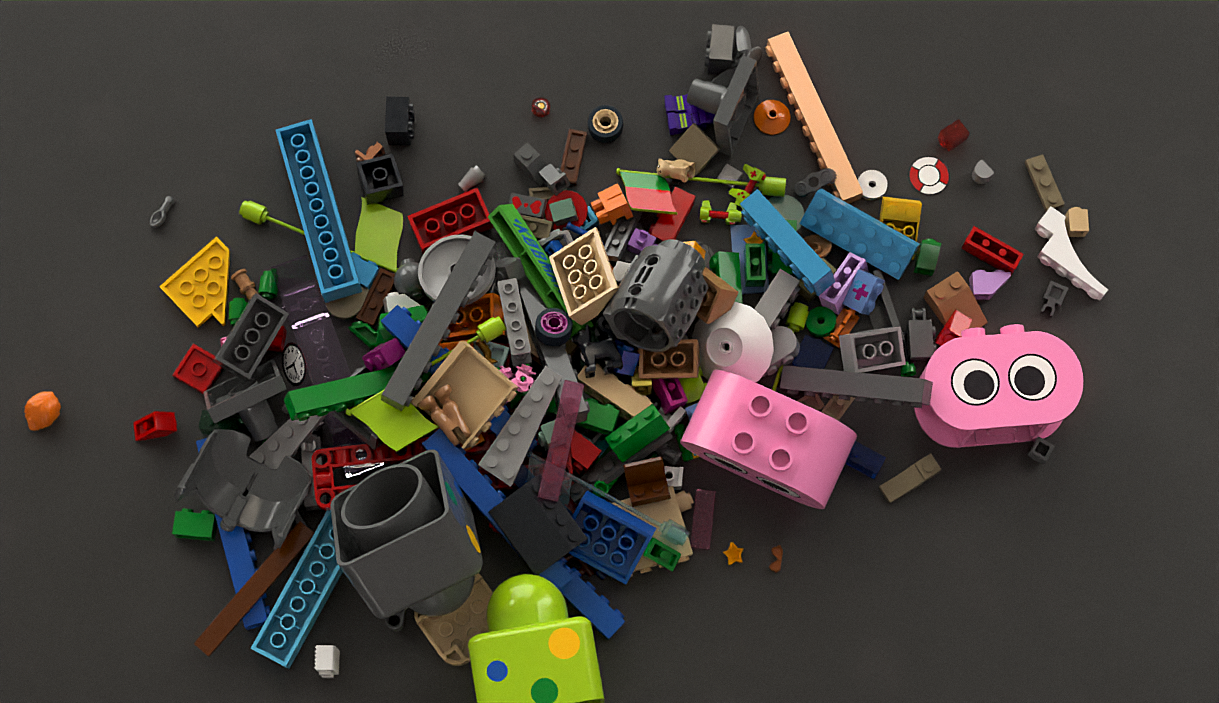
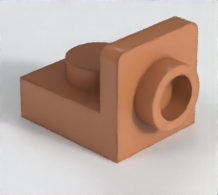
(372, 152)

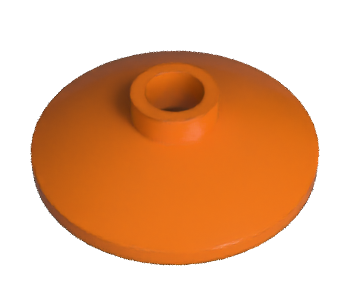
(768, 124)

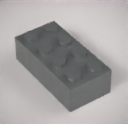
(250, 337)

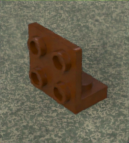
(646, 481)

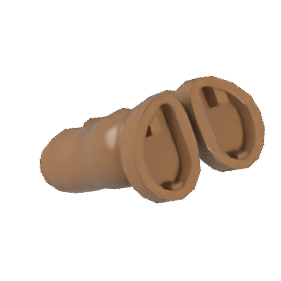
(447, 417)

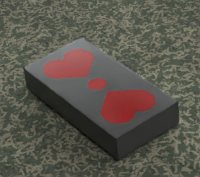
(528, 205)

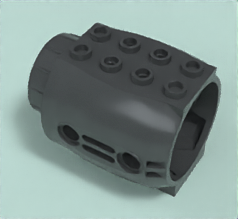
(658, 296)

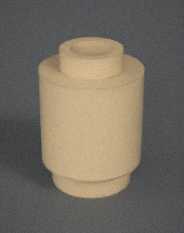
(684, 501)

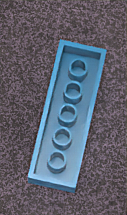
(859, 233)
(787, 243)

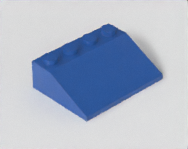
(613, 537)

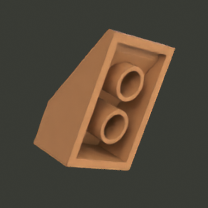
(951, 295)

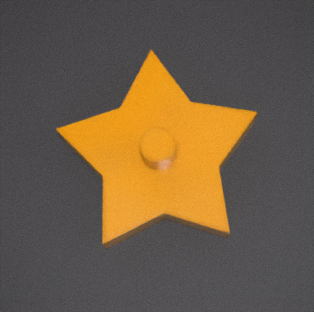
(753, 239)
(733, 554)

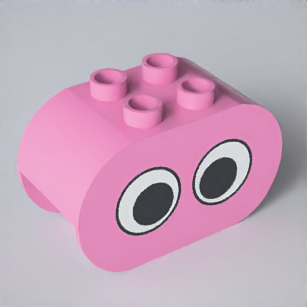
(999, 387)
(769, 439)

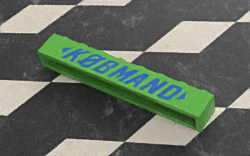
(534, 259)

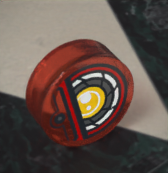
(540, 107)

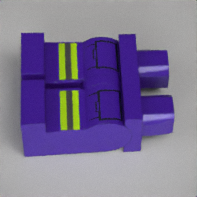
(682, 115)

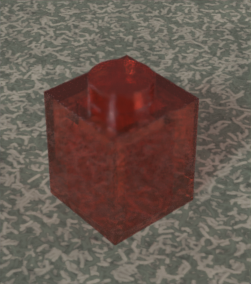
(953, 135)

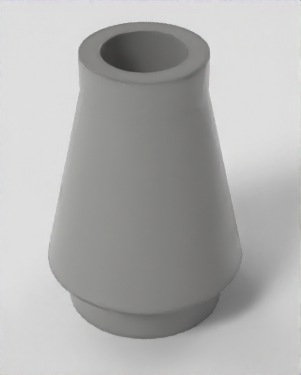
(472, 178)

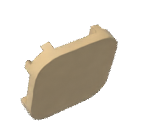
(452, 632)

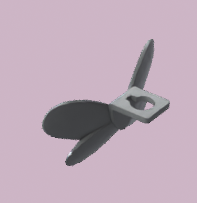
(743, 47)

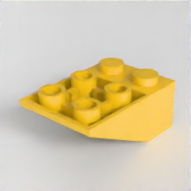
(901, 215)

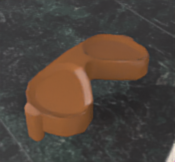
(777, 551)

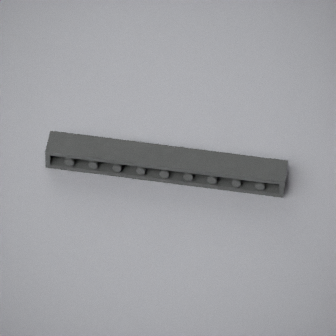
(437, 322)
(551, 356)

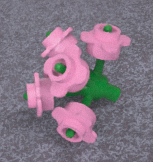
(522, 379)

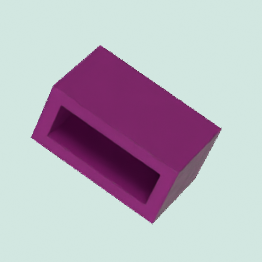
(384, 355)

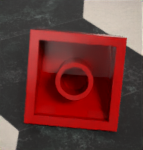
(582, 453)

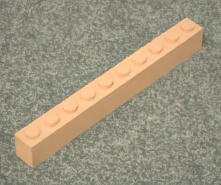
(813, 116)

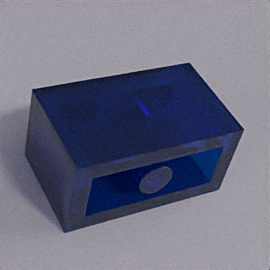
(865, 460)

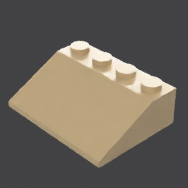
(584, 276)

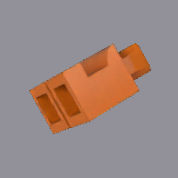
(611, 205)

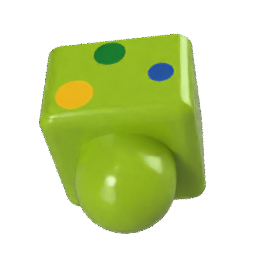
(534, 648)

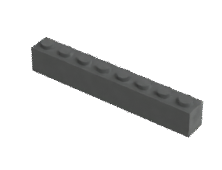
(856, 385)

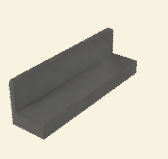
(884, 312)

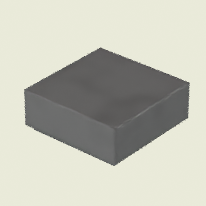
(730, 173)

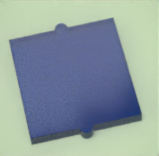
(812, 353)

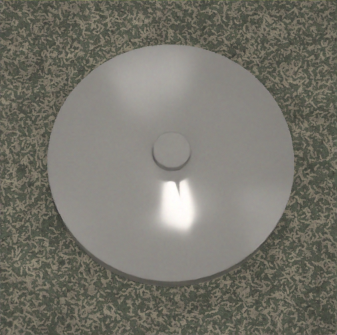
(440, 261)

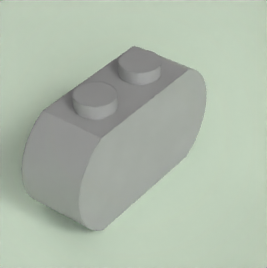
(785, 348)

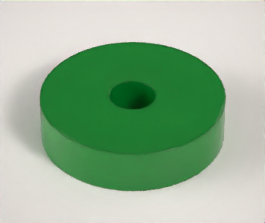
(824, 329)

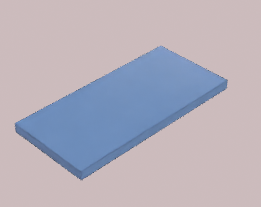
(738, 233)

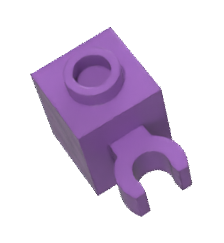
(639, 240)

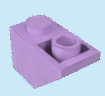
(986, 284)

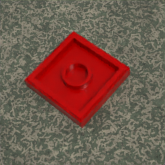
(198, 369)

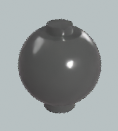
(407, 280)

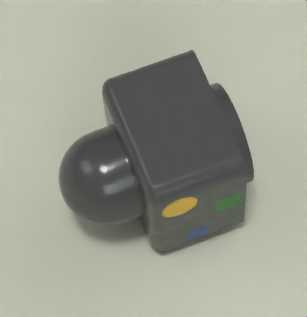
(408, 538)

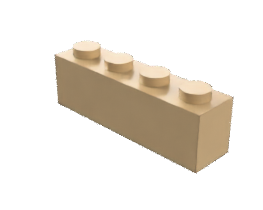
(610, 390)

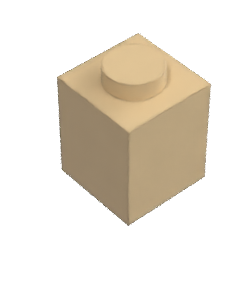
(1077, 222)

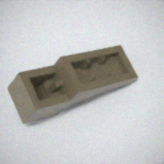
(910, 478)

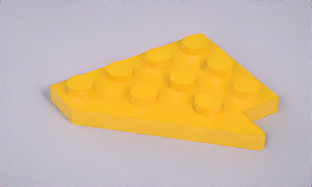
(202, 284)

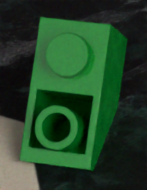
(927, 257)

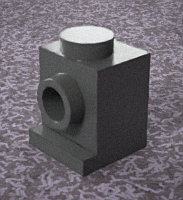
(554, 179)

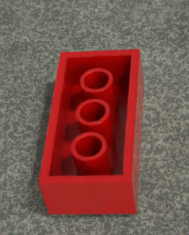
(454, 216)

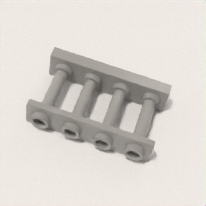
(514, 322)

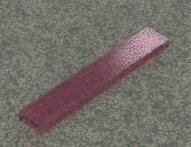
(560, 440)

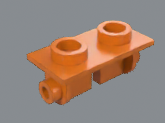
(845, 322)

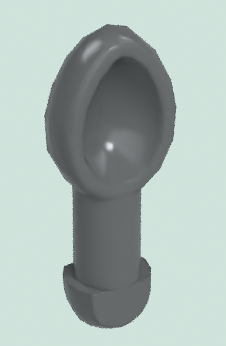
(159, 216)

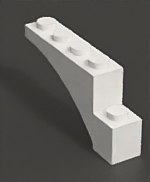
(1061, 256)

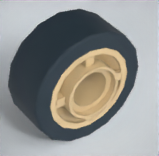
(605, 114)

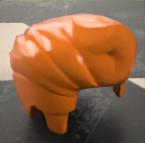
(42, 410)

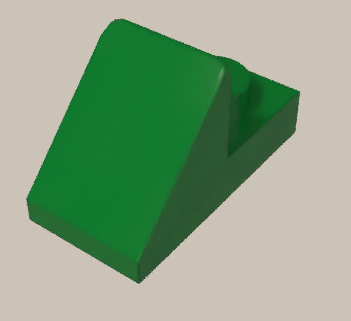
(662, 554)

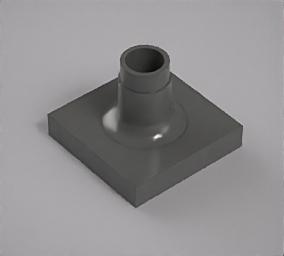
(729, 104)
(248, 399)

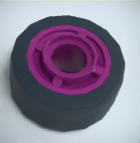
(553, 327)

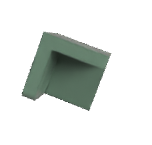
(563, 211)

